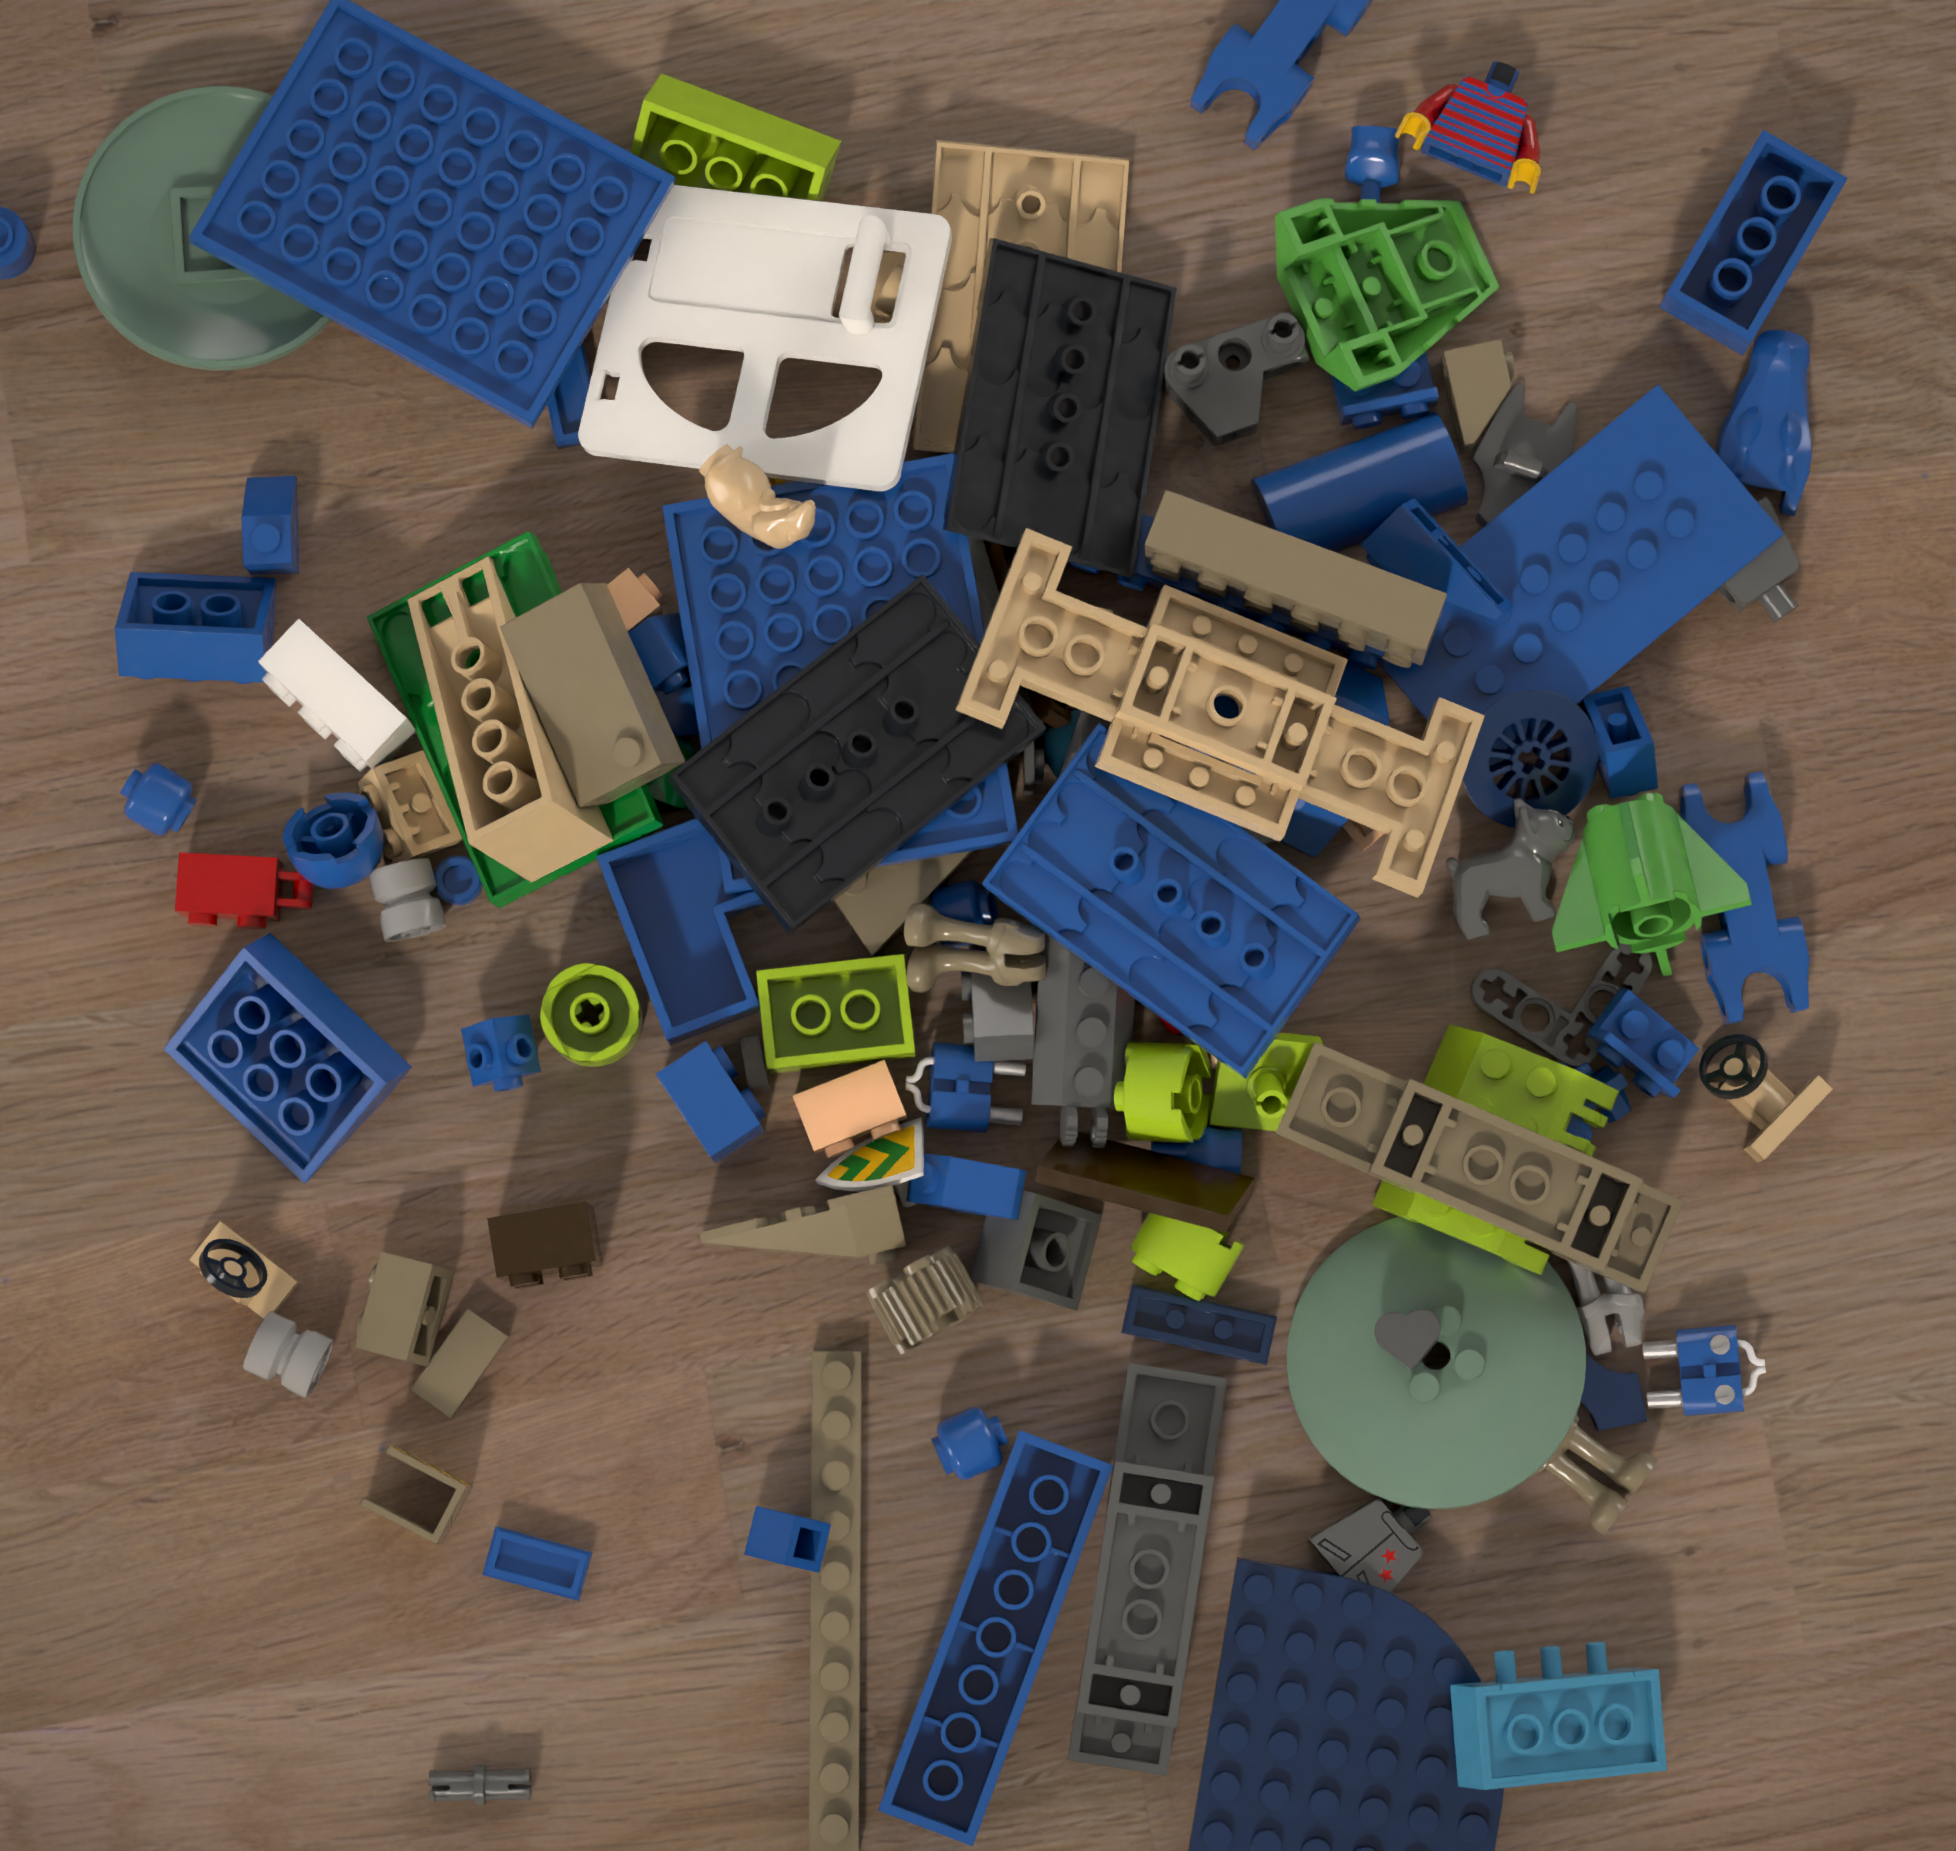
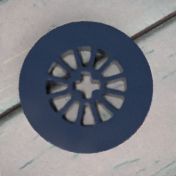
(1578, 764)

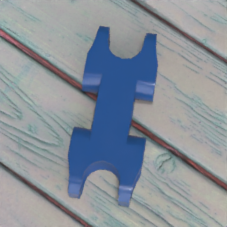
(1269, 60)
(1750, 935)

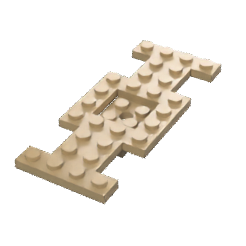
(1166, 686)

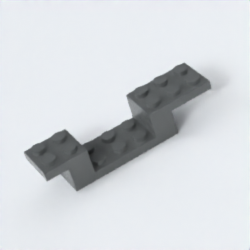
(1148, 1569)

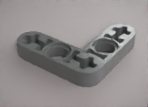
(1559, 1021)

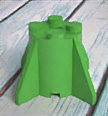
(1643, 881)

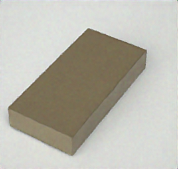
(459, 1363)

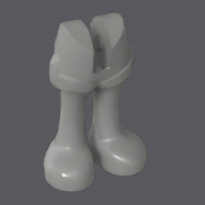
(1594, 1308)

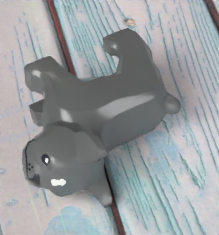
(1511, 870)

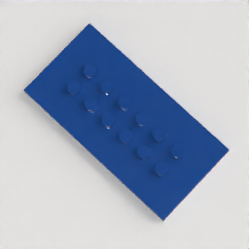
(1594, 565)

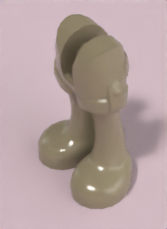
(1009, 957)
(1624, 1471)

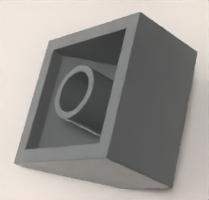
(1040, 1253)

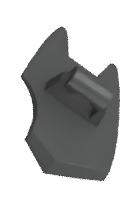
(1520, 453)

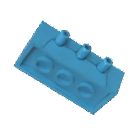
(1557, 1723)

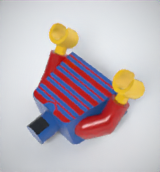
(1479, 128)

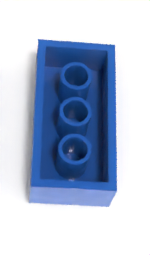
(1753, 242)

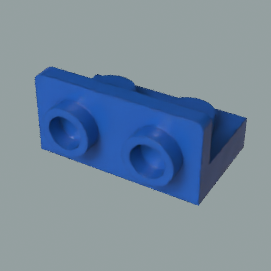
(1406, 394)
(1643, 1043)

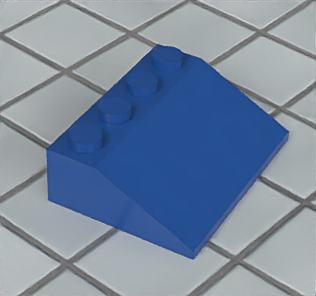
(286, 1056)

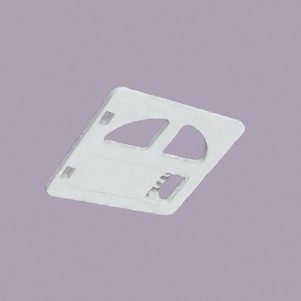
(765, 283)

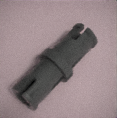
(480, 1785)

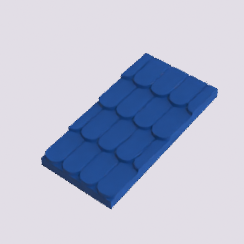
(1172, 907)

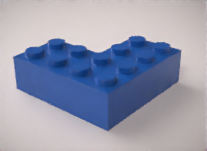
(678, 928)

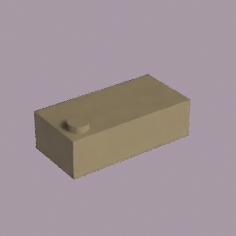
(592, 694)

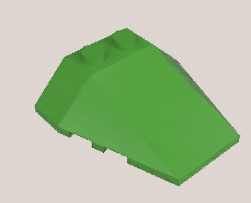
(1378, 280)

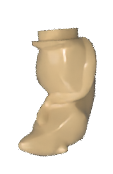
(746, 500)

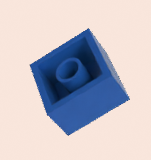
(711, 1102)

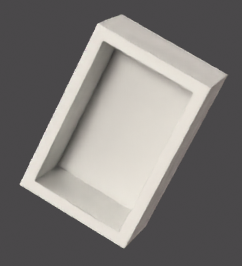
(335, 698)

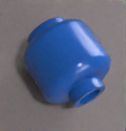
(158, 799)
(967, 903)
(969, 1443)

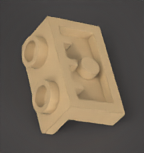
(410, 808)

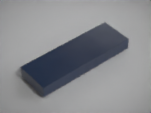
(1199, 1324)

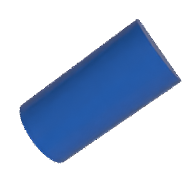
(1355, 487)

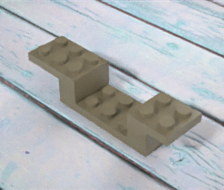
(1480, 1166)

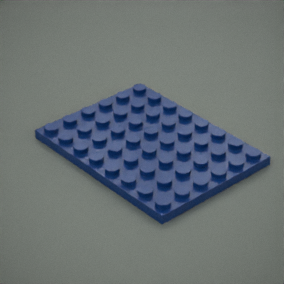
(432, 210)
(768, 612)

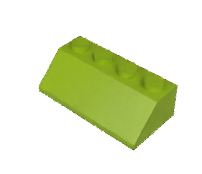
(730, 145)

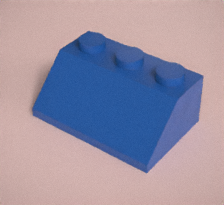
(195, 627)

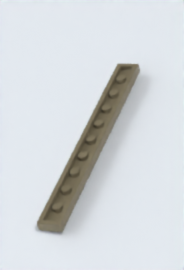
(836, 1603)

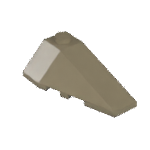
(847, 1227)

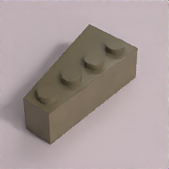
(880, 899)

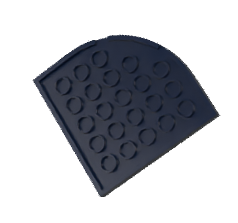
(1334, 1724)

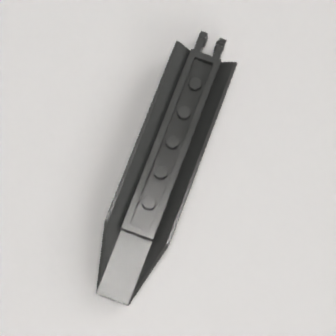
(1079, 1023)

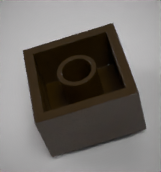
(545, 1243)

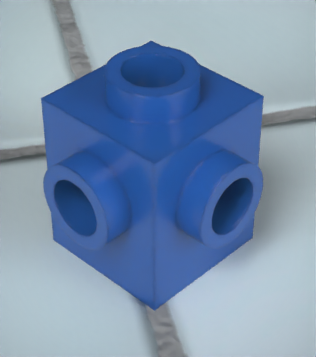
(501, 1052)

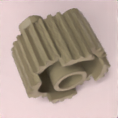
(925, 1299)

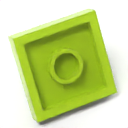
(1265, 1093)

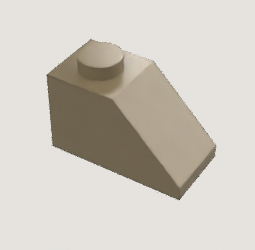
(1476, 386)

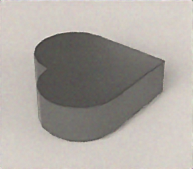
(1408, 1336)

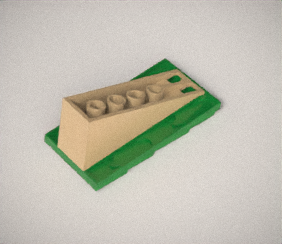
(486, 731)

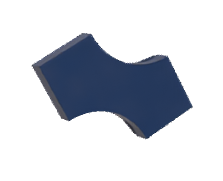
(1612, 1397)

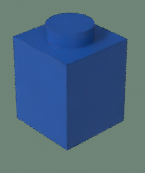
(787, 1539)

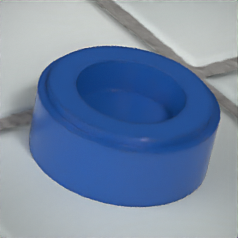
(457, 880)

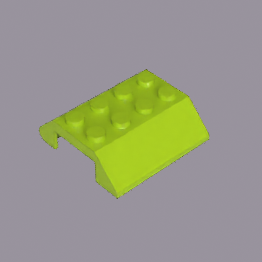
(1520, 1090)

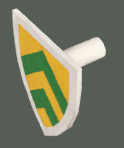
(880, 1163)

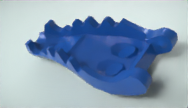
(1768, 427)

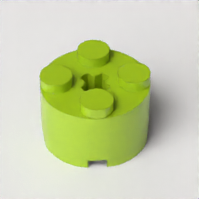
(563, 1010)
(1164, 1092)
(1186, 1252)

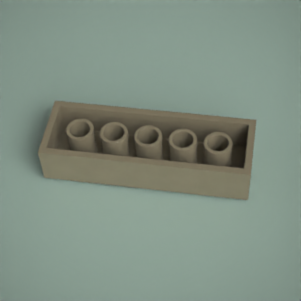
(1293, 579)

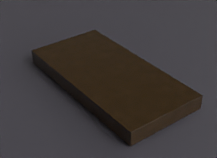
(1147, 1181)

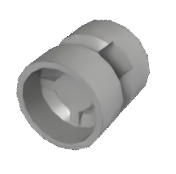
(405, 892)
(283, 1352)

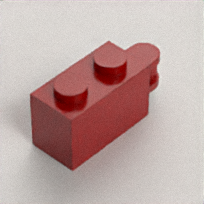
(236, 889)

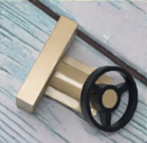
(1759, 1093)
(242, 1271)

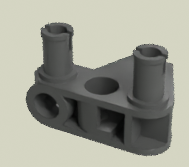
(1227, 400)

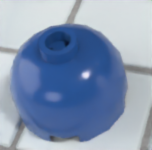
(335, 841)

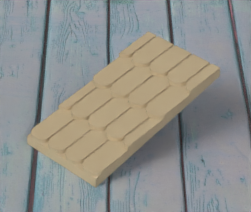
(1020, 196)

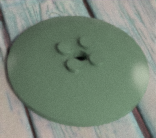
(135, 229)
(1448, 1431)

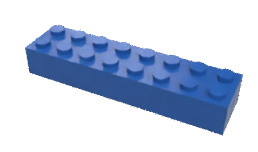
(995, 1638)

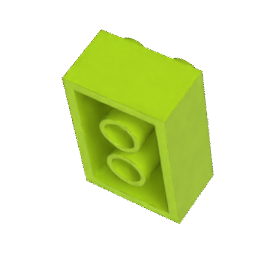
(835, 1014)

